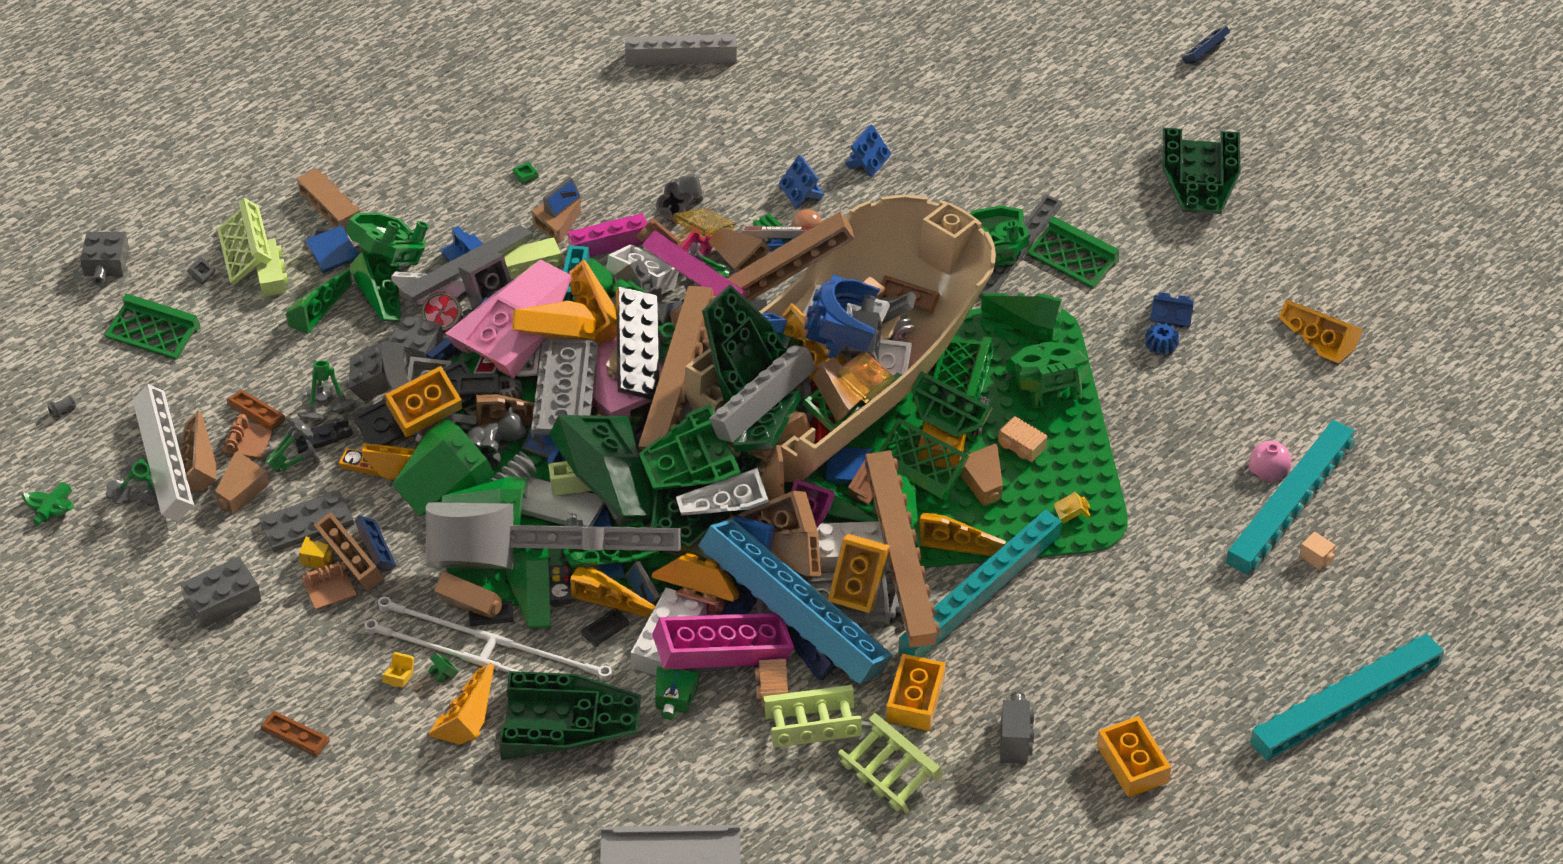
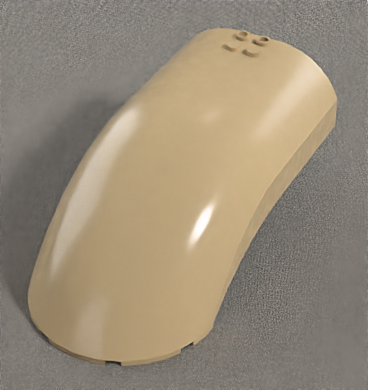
(897, 238)

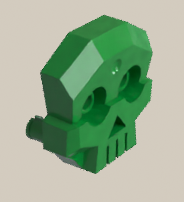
(1006, 230)
(388, 238)
(1047, 369)

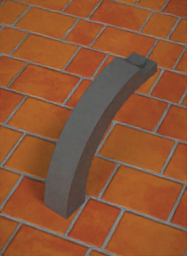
(395, 377)

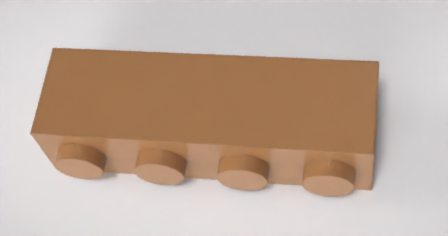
(327, 198)
(349, 551)

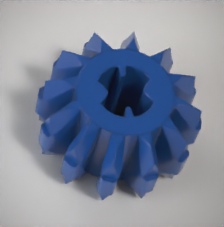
(1162, 338)

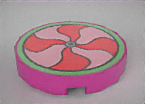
(442, 309)

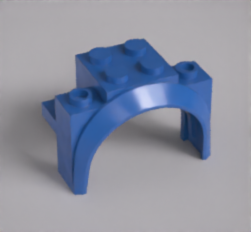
(829, 321)

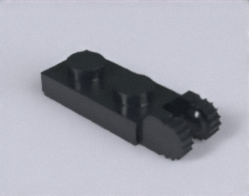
(325, 435)

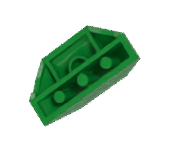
(948, 407)

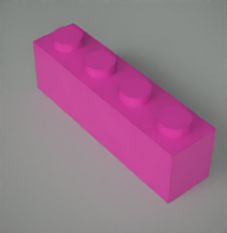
(608, 235)

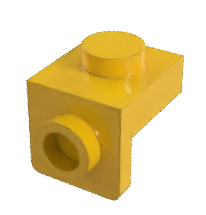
(1071, 507)
(400, 670)

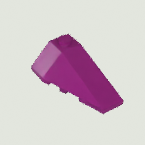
(818, 497)

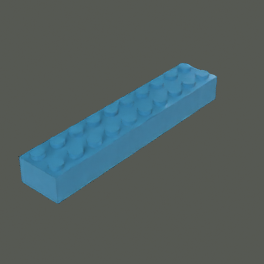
(795, 601)

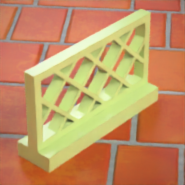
(254, 234)

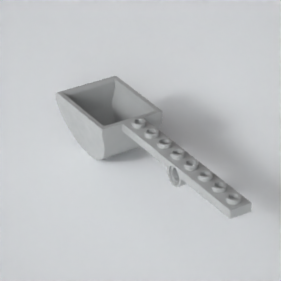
(485, 536)

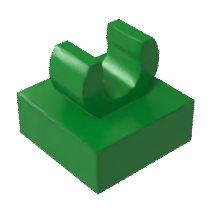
(444, 667)

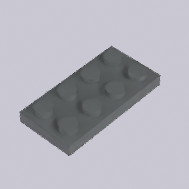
(296, 522)

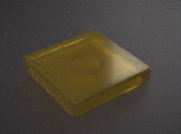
(865, 376)

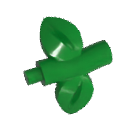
(49, 505)

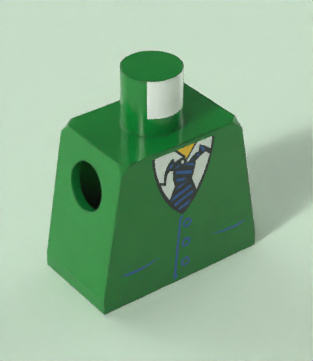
(675, 691)

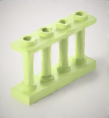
(810, 702)
(895, 742)

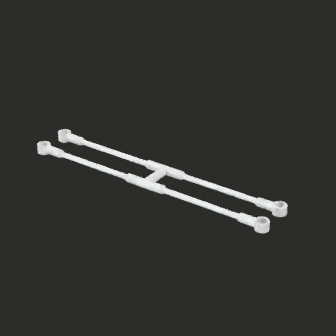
(491, 639)

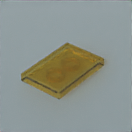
(703, 221)

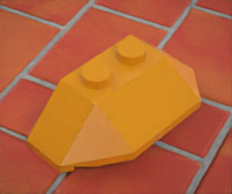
(386, 460)
(699, 576)

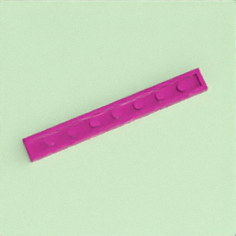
(687, 264)

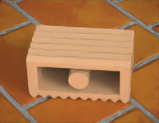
(1022, 439)
(772, 678)

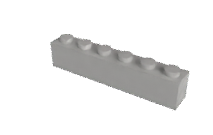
(680, 49)
(762, 393)

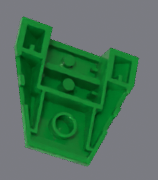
(689, 454)
(440, 466)
(504, 490)

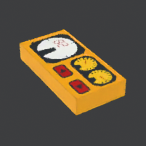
(355, 461)

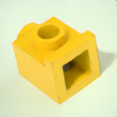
(315, 554)

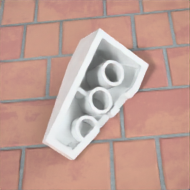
(730, 495)

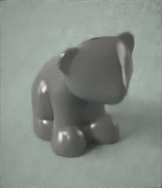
(679, 195)
(487, 436)

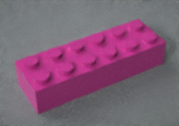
(721, 640)

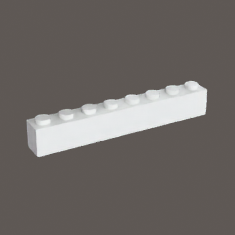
(163, 453)

